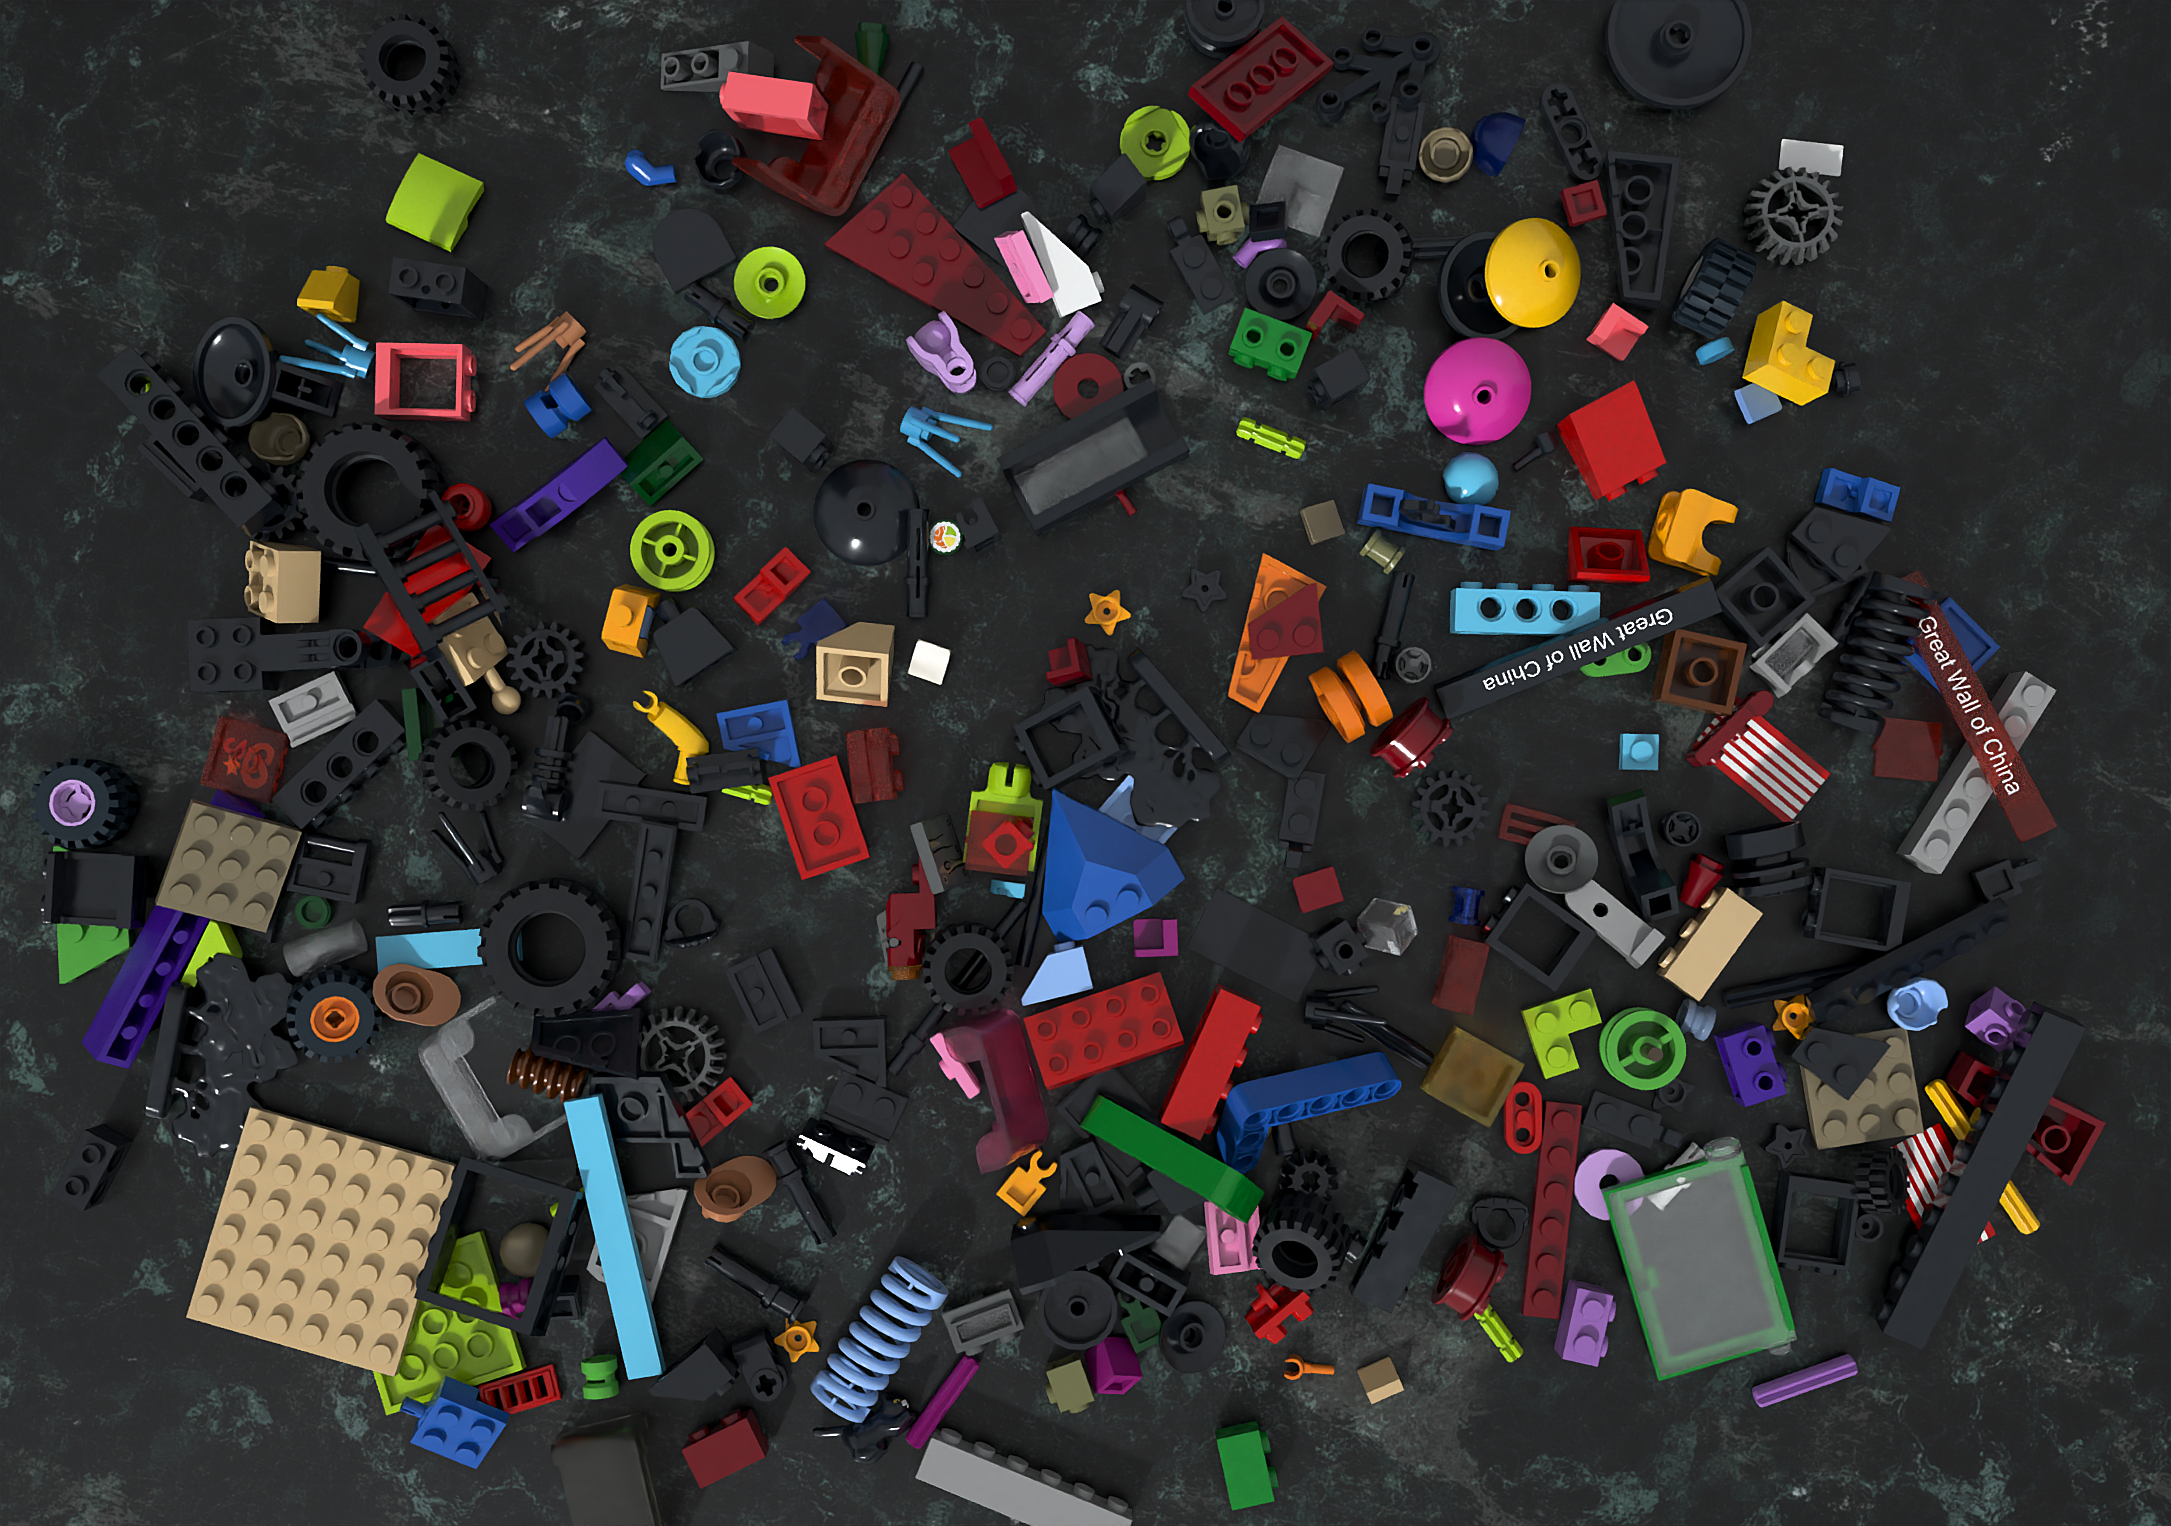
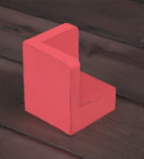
(1616, 332)

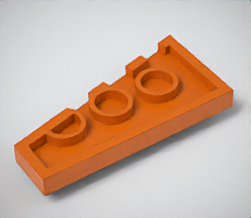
(1255, 678)

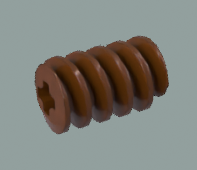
(546, 1074)

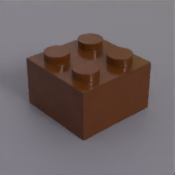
(1698, 672)

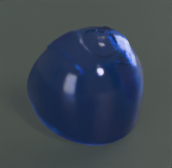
(1494, 140)

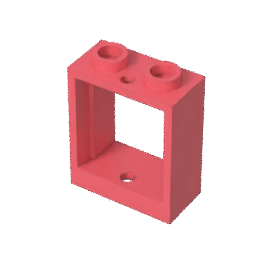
(774, 105)
(388, 381)

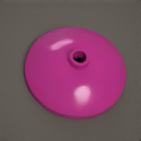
(1458, 378)

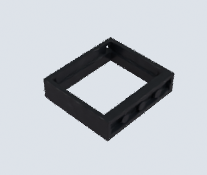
(552, 1262)

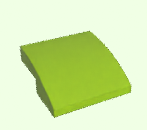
(434, 202)

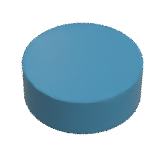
(1714, 350)

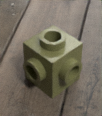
(1224, 203)

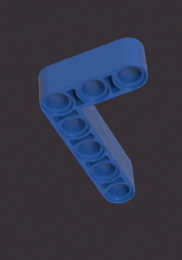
(1298, 1096)

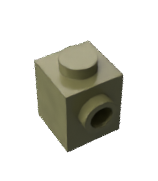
(1069, 1383)

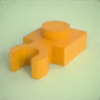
(1024, 1186)

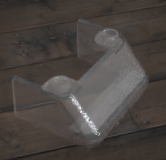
(444, 1062)

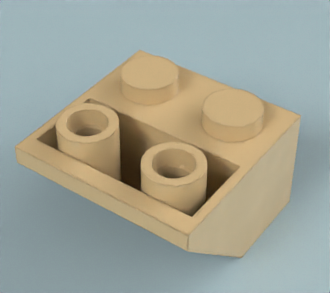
(283, 582)

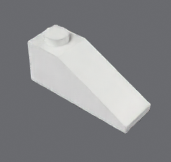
(1066, 273)

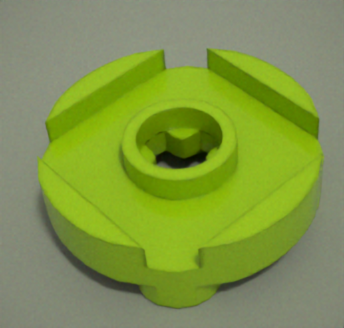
(1160, 123)

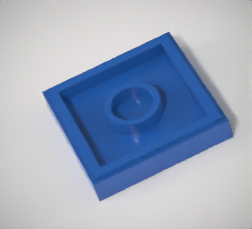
(1973, 639)

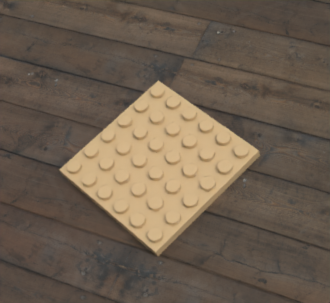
(321, 1241)

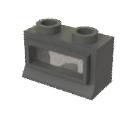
(984, 1320)

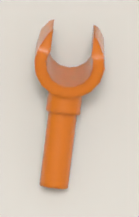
(1306, 1367)

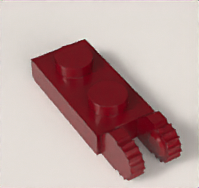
(1730, 727)

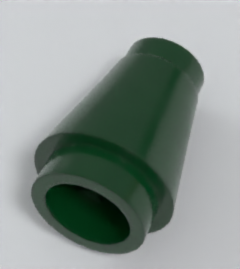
(872, 45)

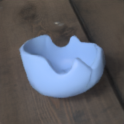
(1916, 1003)

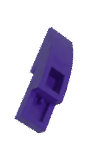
(559, 495)

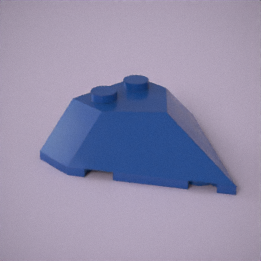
(1099, 871)

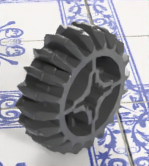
(1792, 187)
(685, 1068)

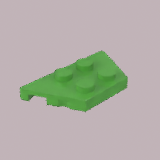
(88, 945)

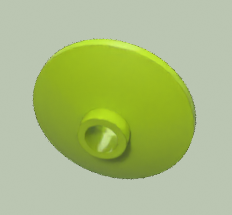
(757, 270)

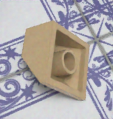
(856, 664)

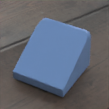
(1757, 402)

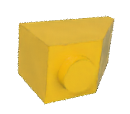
(331, 293)

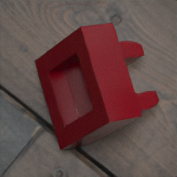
(1583, 203)

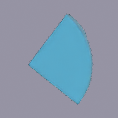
(1008, 888)

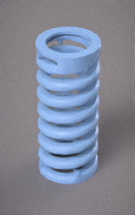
(826, 1380)

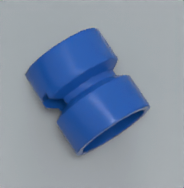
(545, 408)

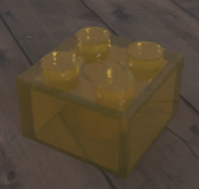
(1472, 1076)

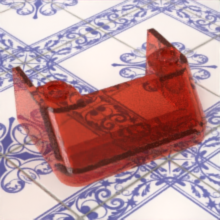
(854, 130)

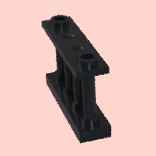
(413, 605)

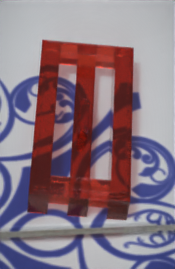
(1506, 821)

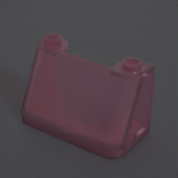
(1001, 1047)

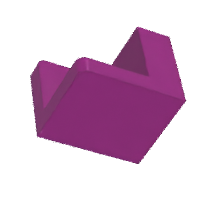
(1155, 937)
(1113, 1366)

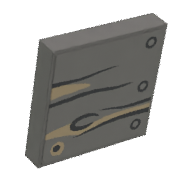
(940, 853)

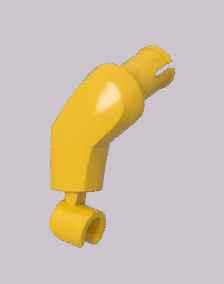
(679, 730)

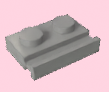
(314, 708)

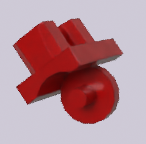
(1274, 1307)

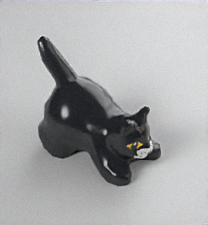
(869, 1439)

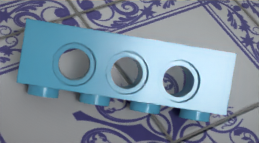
(1468, 619)

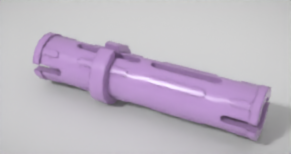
(1053, 356)

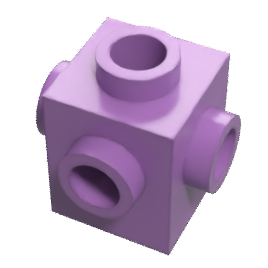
(1995, 1018)

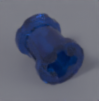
(1466, 906)

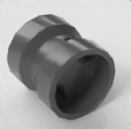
(1416, 662)

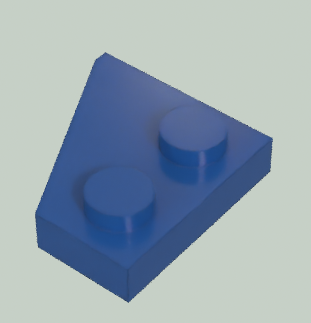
(762, 727)

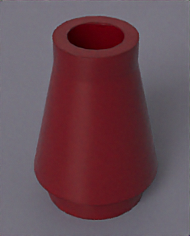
(1700, 879)

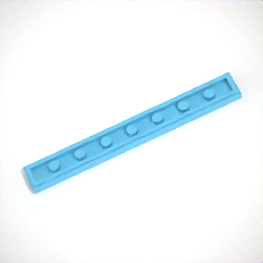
(615, 1236)

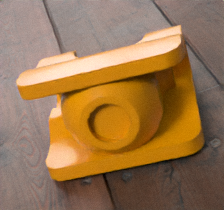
(1679, 529)

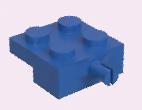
(456, 1423)

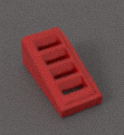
(488, 1393)

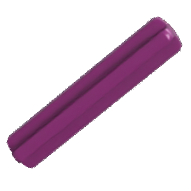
(942, 1401)

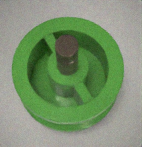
(1642, 1048)

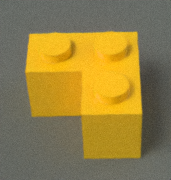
(1781, 360)

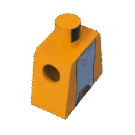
(630, 619)

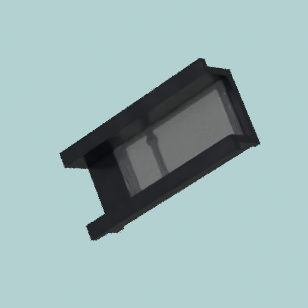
(1092, 457)

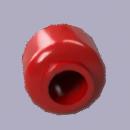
(478, 512)

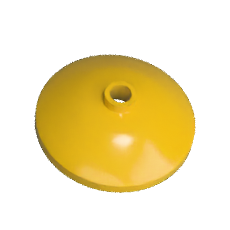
(1518, 277)

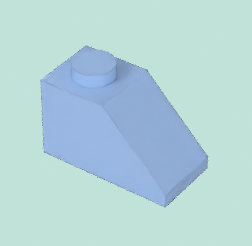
(1060, 974)

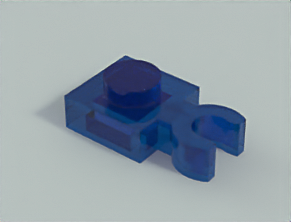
(816, 625)

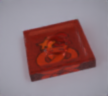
(245, 759)

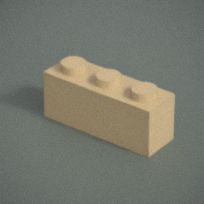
(1708, 942)

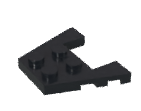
(650, 1113)

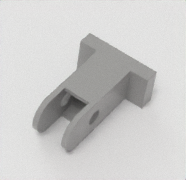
(1618, 927)

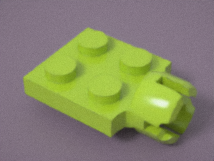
(1009, 799)

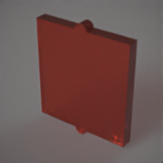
(1908, 750)
(978, 858)

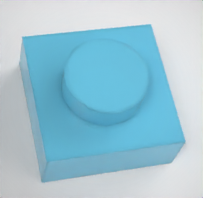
(1639, 751)

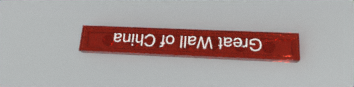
(1979, 722)

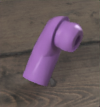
(1250, 250)

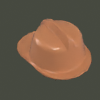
(416, 995)
(735, 1188)

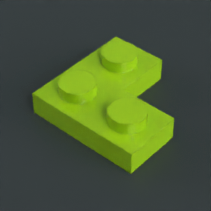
(1552, 1022)

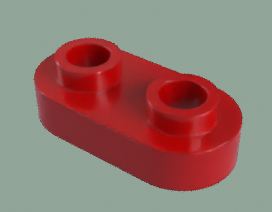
(1523, 1116)

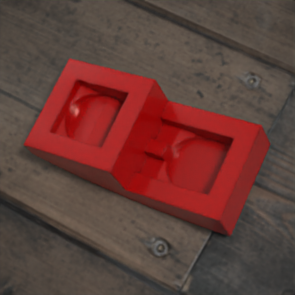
(772, 586)
(717, 1110)

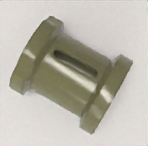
(1382, 551)

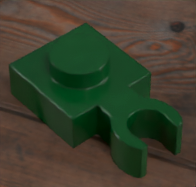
(1141, 1324)

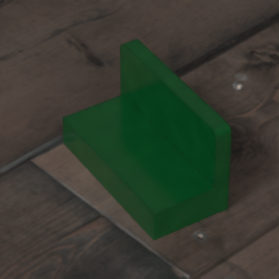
(659, 462)
(420, 721)

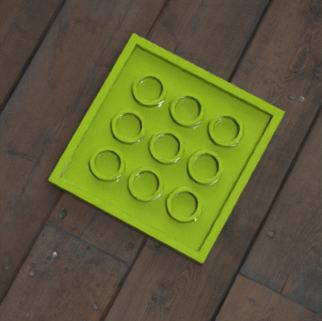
(452, 1342)

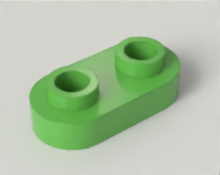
(1620, 663)

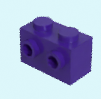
(1751, 1063)

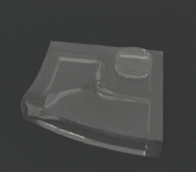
(1305, 185)

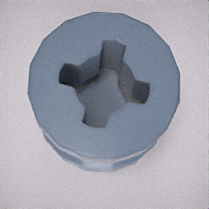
(1696, 1019)

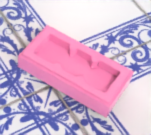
(952, 1068)

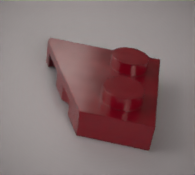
(1288, 628)

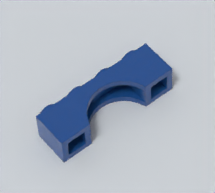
(1475, 523)

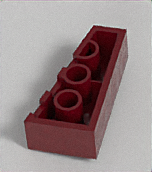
(2063, 1133)

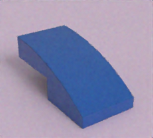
(1857, 495)

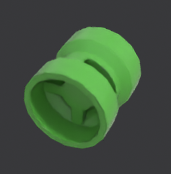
(600, 1376)

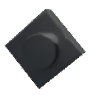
(1268, 221)

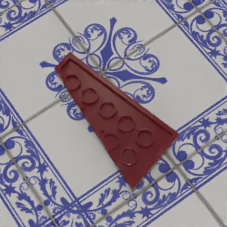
(924, 256)

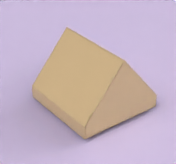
(1380, 1379)

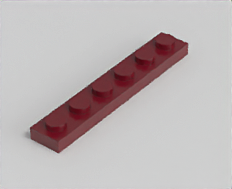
(1551, 1209)

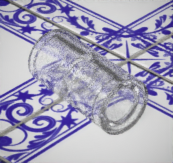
(325, 947)

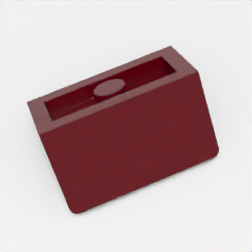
(983, 166)
(1338, 310)

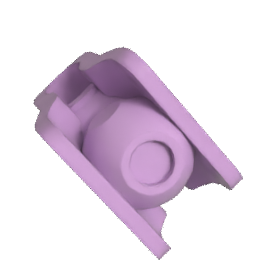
(940, 351)

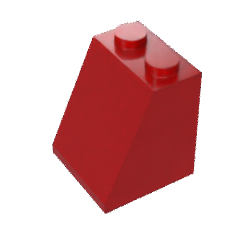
(1613, 442)

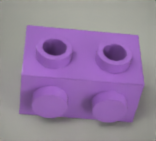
(1584, 1323)

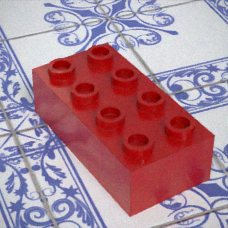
(1103, 1031)
(1209, 1062)

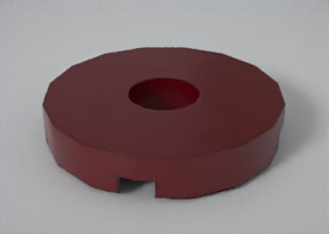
(1082, 368)

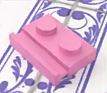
(1024, 266)
(1230, 1241)

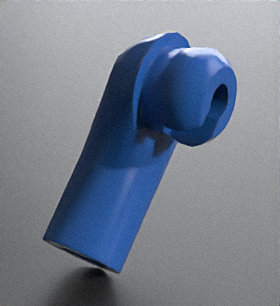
(645, 172)

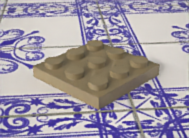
(228, 866)
(1878, 1110)

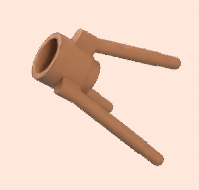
(564, 331)

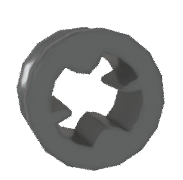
(1142, 368)

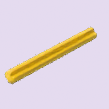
(1959, 1124)

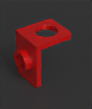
(1020, 831)

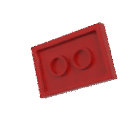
(819, 817)

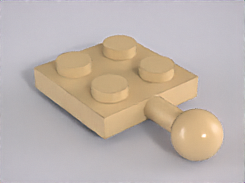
(475, 652)

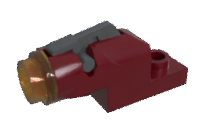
(902, 927)

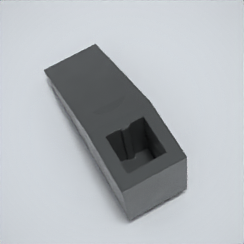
(708, 67)

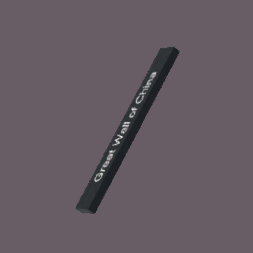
(1578, 647)

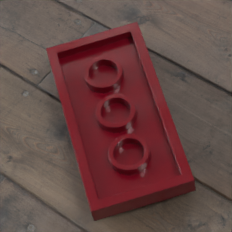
(1260, 79)

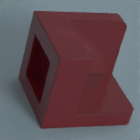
(1069, 664)
(1317, 889)

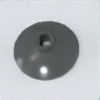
(1566, 844)

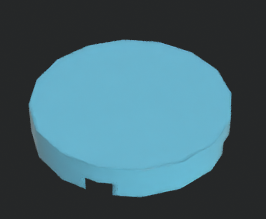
(705, 361)

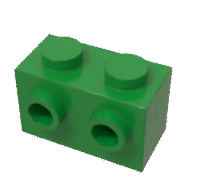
(1269, 345)
(1245, 1466)

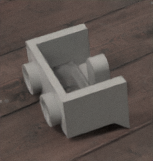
(1792, 654)

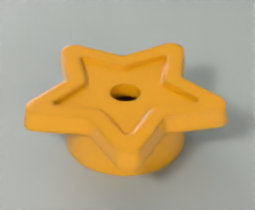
(1116, 614)
(1783, 1020)
(794, 1347)

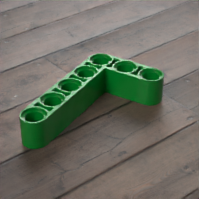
(1173, 1158)

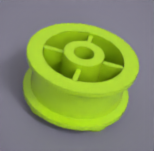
(693, 555)

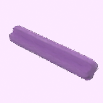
(1804, 1380)

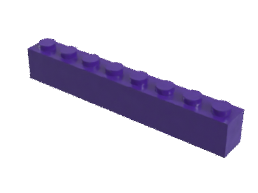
(149, 971)

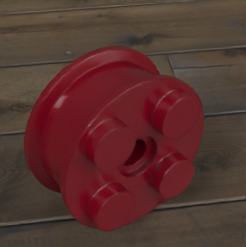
(1411, 738)
(1468, 1278)

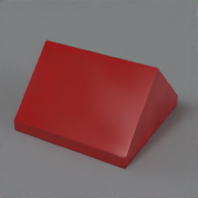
(1606, 556)

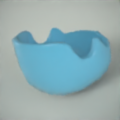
(1470, 479)

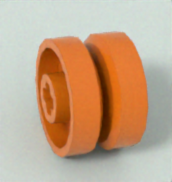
(1353, 694)

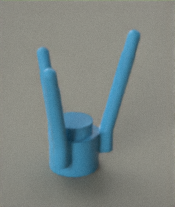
(354, 359)
(920, 425)

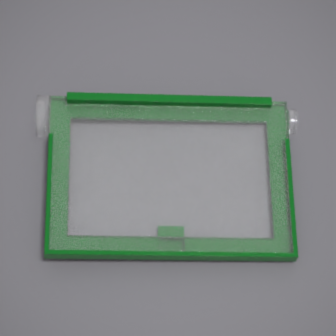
(1700, 1262)

